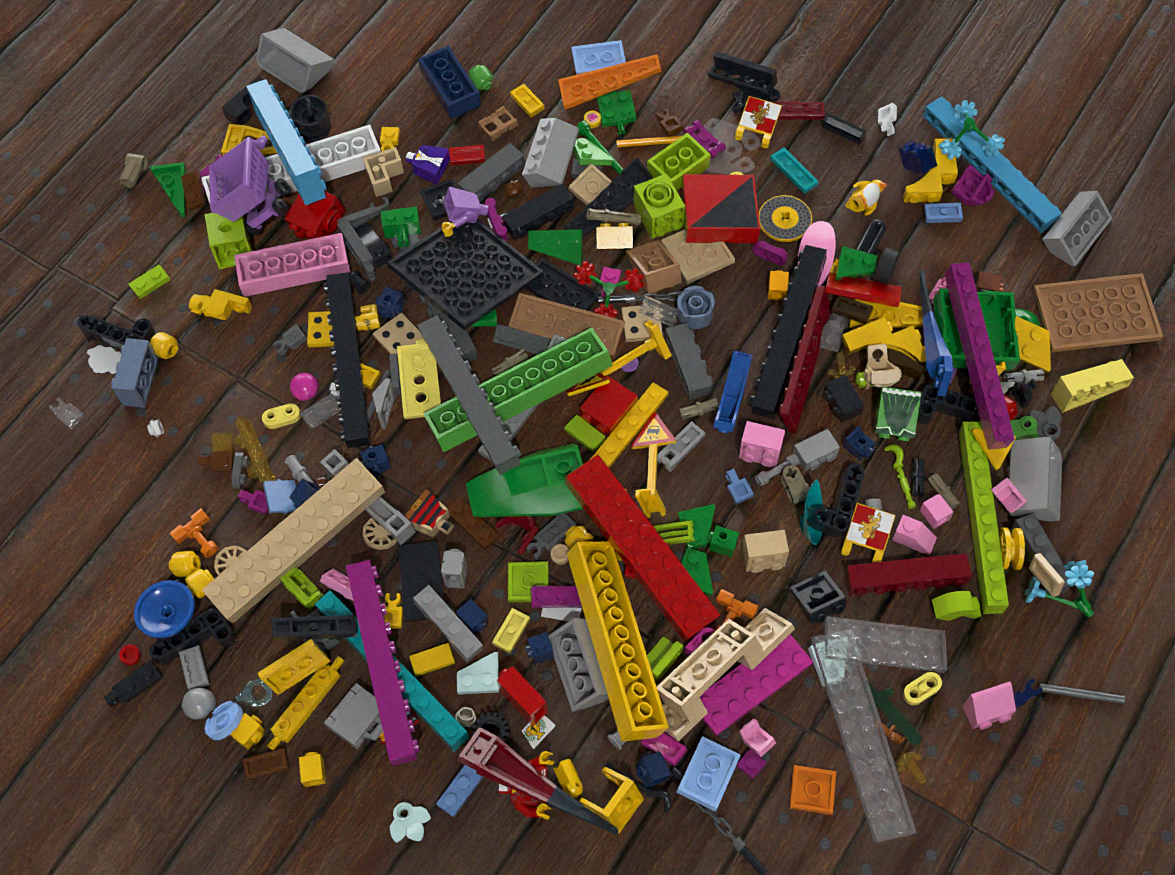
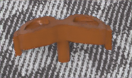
(892, 735)

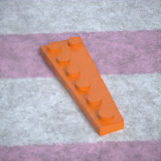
(598, 82)

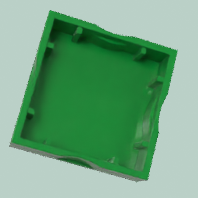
(999, 318)

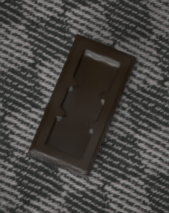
(852, 309)

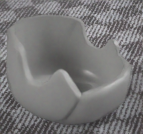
(198, 703)

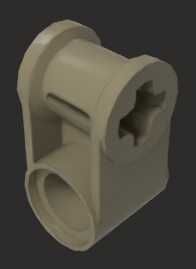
(795, 488)

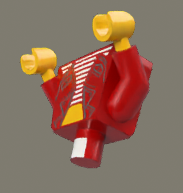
(524, 804)

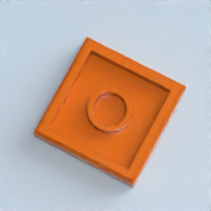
(812, 790)

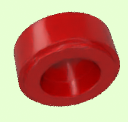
(130, 655)

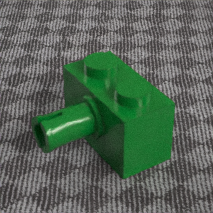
(400, 224)

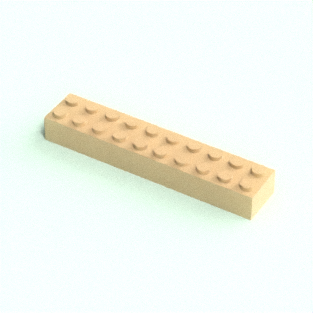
(293, 540)

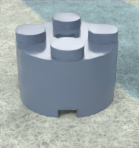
(695, 307)

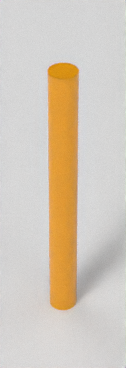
(647, 141)

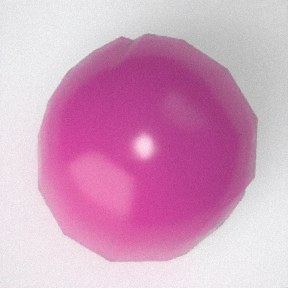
(304, 386)

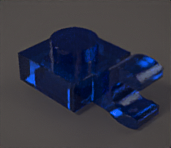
(1021, 698)

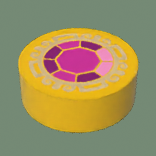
(593, 118)

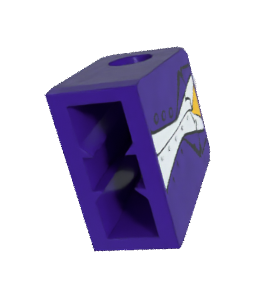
(429, 162)

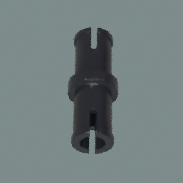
(918, 477)

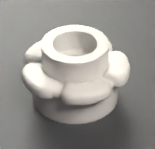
(155, 428)

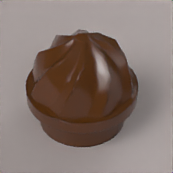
(513, 188)

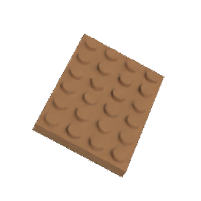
(1097, 312)

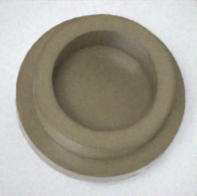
(465, 717)

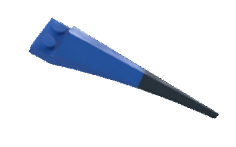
(937, 354)

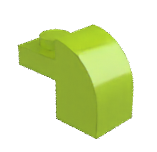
(955, 605)

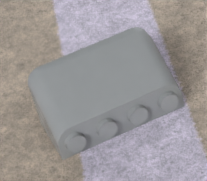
(292, 59)
(1037, 475)

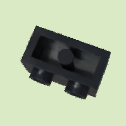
(843, 398)

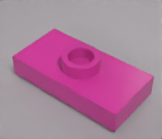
(670, 748)

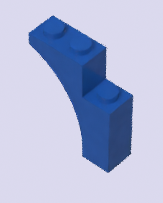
(733, 392)

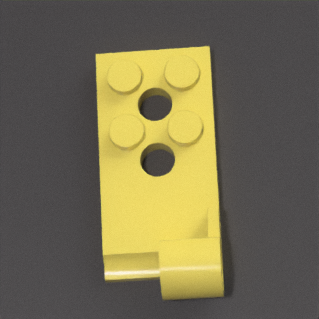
(413, 362)

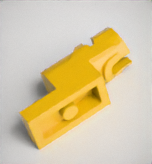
(219, 304)

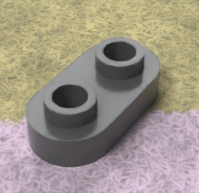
(239, 477)

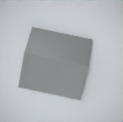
(384, 400)

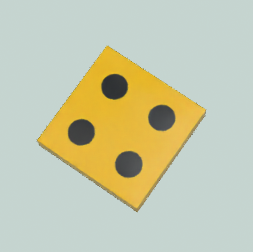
(319, 330)

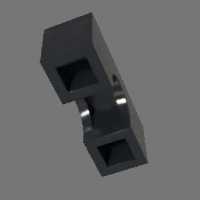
(237, 108)

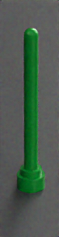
(585, 131)

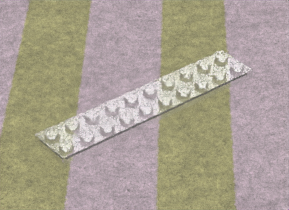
(865, 746)

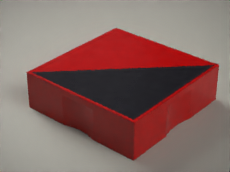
(720, 208)

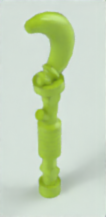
(903, 481)

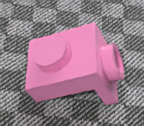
(756, 738)

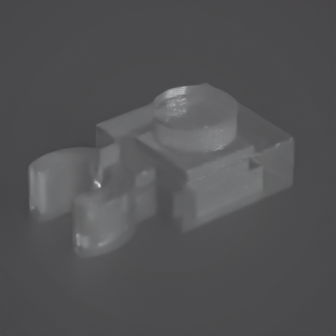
(67, 413)

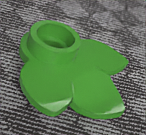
(1022, 432)

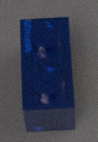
(918, 156)

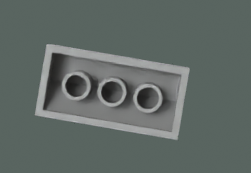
(550, 153)
(1078, 227)
(578, 665)

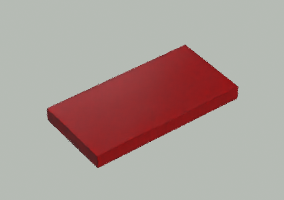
(864, 290)

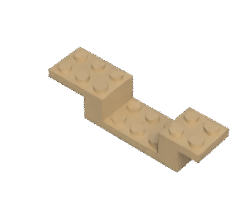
(711, 660)

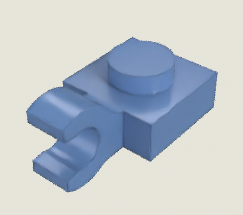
(738, 488)

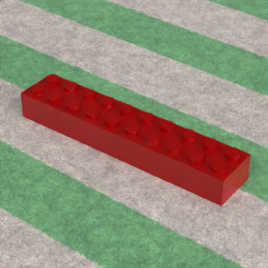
(641, 548)

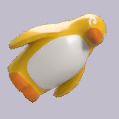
(865, 196)

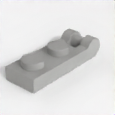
(685, 442)

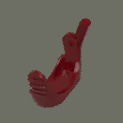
(526, 523)

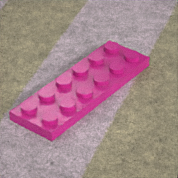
(747, 688)

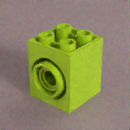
(659, 206)
(227, 239)

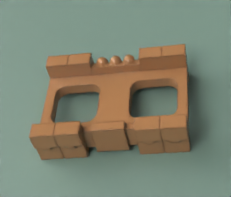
(501, 127)

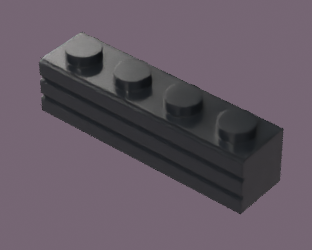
(844, 128)

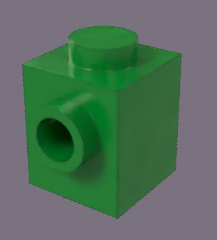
(723, 541)

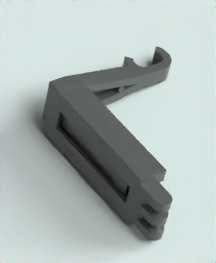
(353, 242)

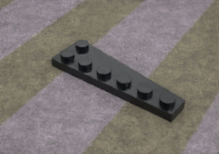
(615, 196)

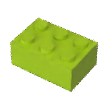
(680, 158)

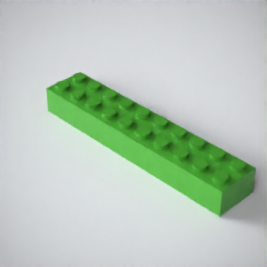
(524, 386)

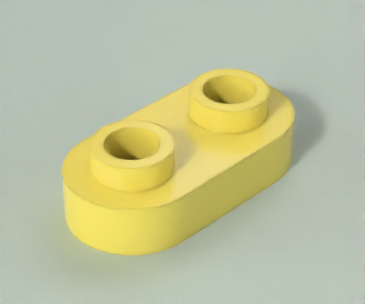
(281, 417)
(921, 689)

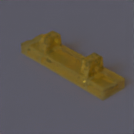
(248, 438)

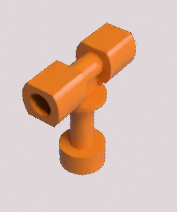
(193, 530)
(735, 607)

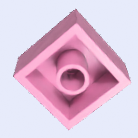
(761, 444)

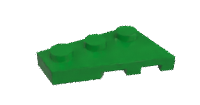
(558, 243)

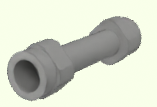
(764, 477)

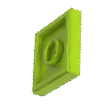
(523, 576)

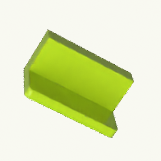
(663, 656)

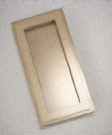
(1046, 575)

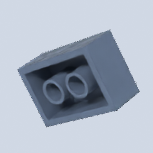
(135, 372)

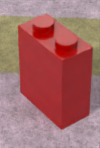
(608, 406)
(522, 695)

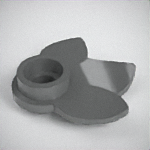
(1048, 421)

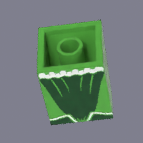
(897, 413)

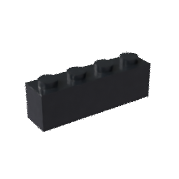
(538, 212)

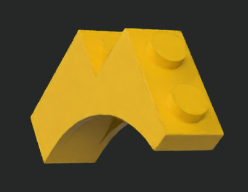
(930, 186)
(879, 332)

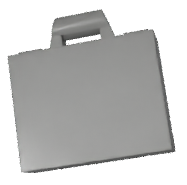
(355, 717)

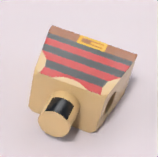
(429, 515)

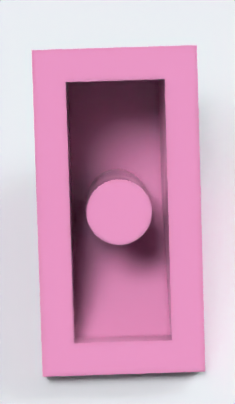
(914, 535)

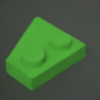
(588, 153)

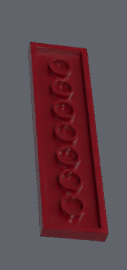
(806, 360)

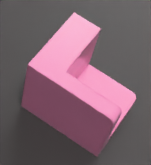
(1009, 495)
(936, 511)

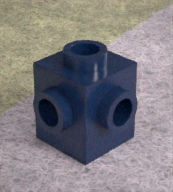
(389, 303)
(375, 460)

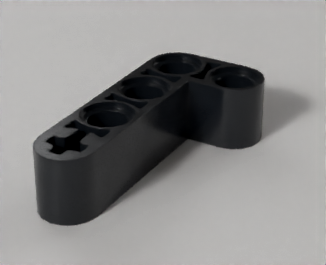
(113, 332)
(939, 404)
(842, 498)
(191, 640)

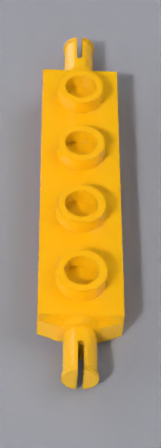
(305, 703)

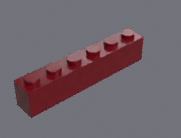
(908, 574)

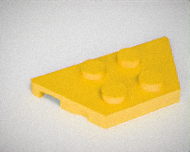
(1033, 344)

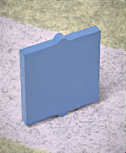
(278, 495)

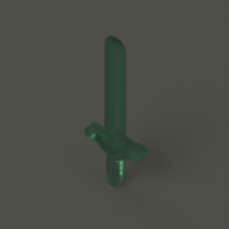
(881, 700)

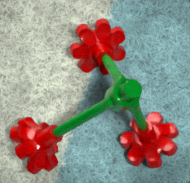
(631, 281)

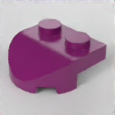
(973, 187)

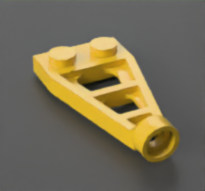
(237, 133)

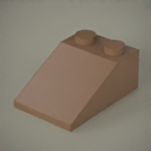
(656, 265)

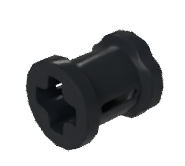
(359, 283)

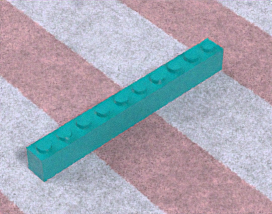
(418, 697)

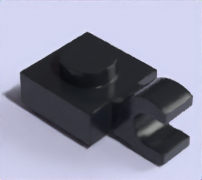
(1023, 393)

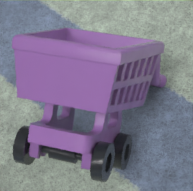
(248, 174)

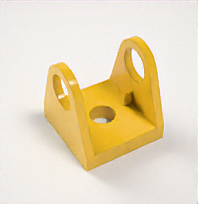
(622, 804)

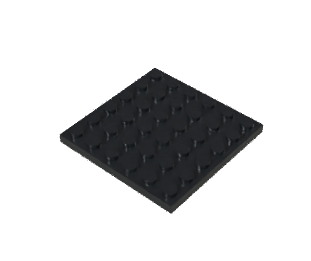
(465, 272)

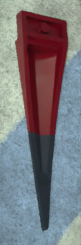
(501, 764)

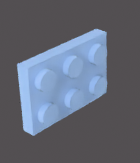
(597, 56)
(708, 773)

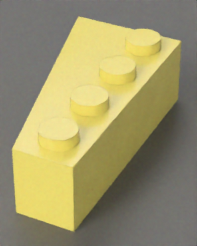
(1090, 384)

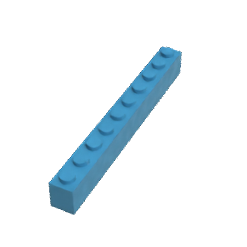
(1004, 175)

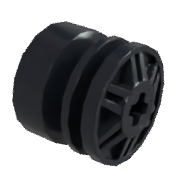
(311, 118)

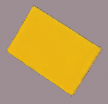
(294, 667)

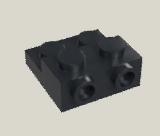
(819, 597)

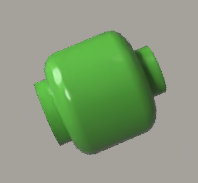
(481, 77)

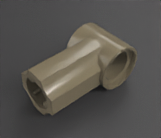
(133, 166)

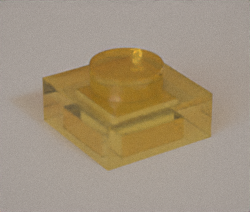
(222, 442)

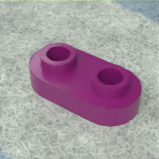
(770, 253)

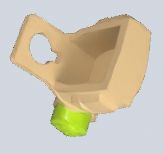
(878, 373)

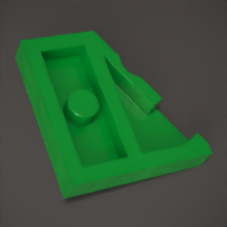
(702, 522)

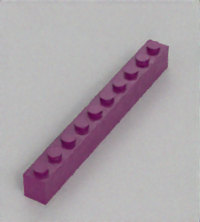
(979, 356)
(381, 663)

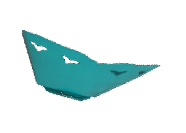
(813, 502)

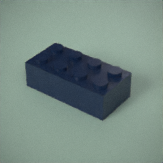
(449, 82)

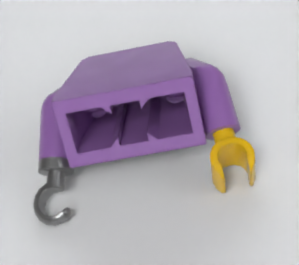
(461, 208)

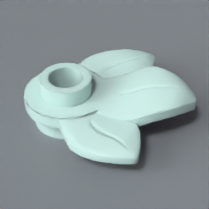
(411, 824)

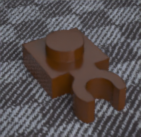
(670, 125)

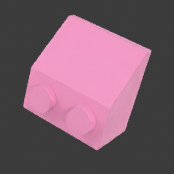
(990, 706)

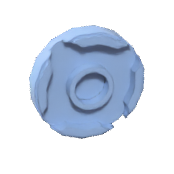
(224, 720)

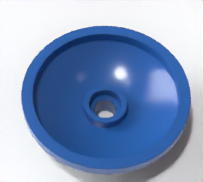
(157, 603)

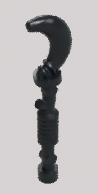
(649, 792)

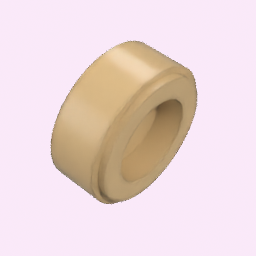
(559, 554)

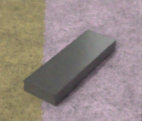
(521, 339)

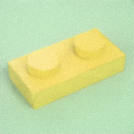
(511, 630)

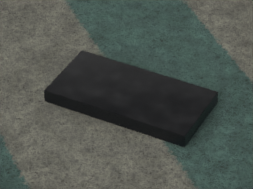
(562, 288)
(418, 569)

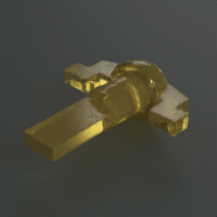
(841, 367)
(907, 759)

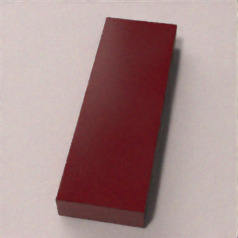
(801, 111)

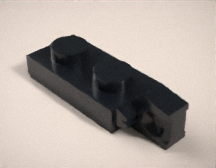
(133, 684)

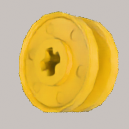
(1012, 547)

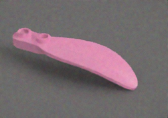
(821, 235)

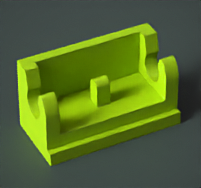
(301, 588)

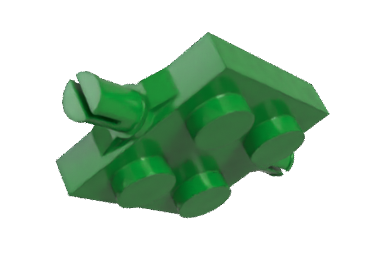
(617, 109)

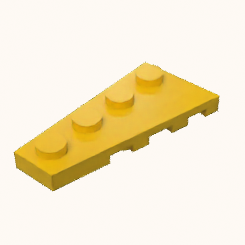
(899, 317)

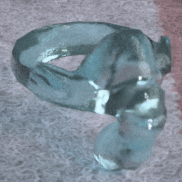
(246, 696)

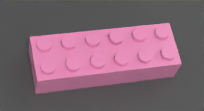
(291, 264)

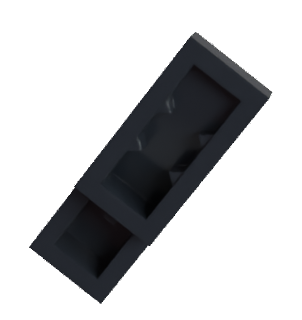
(374, 244)

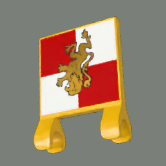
(760, 118)
(869, 529)

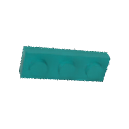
(794, 170)

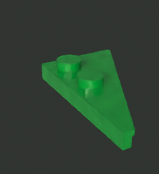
(170, 179)

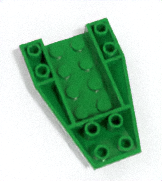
(530, 488)

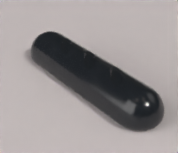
(872, 237)

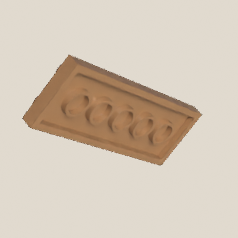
(552, 318)

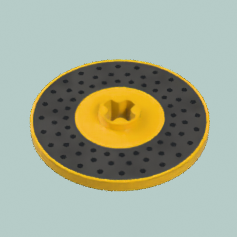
(784, 230)

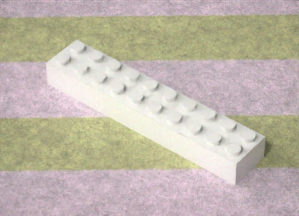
(334, 155)

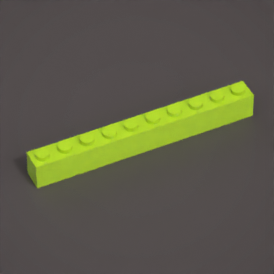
(983, 522)

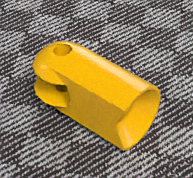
(569, 778)

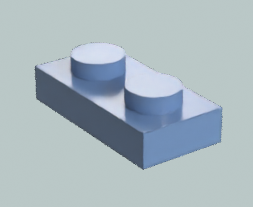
(943, 212)

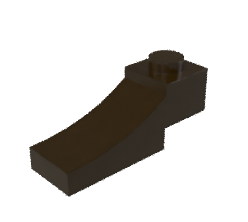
(907, 366)

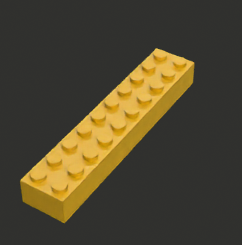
(617, 641)

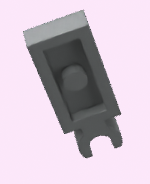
(551, 534)

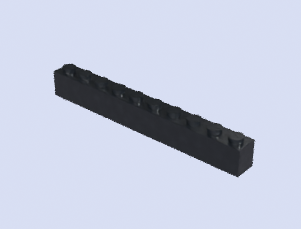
(789, 332)
(347, 361)

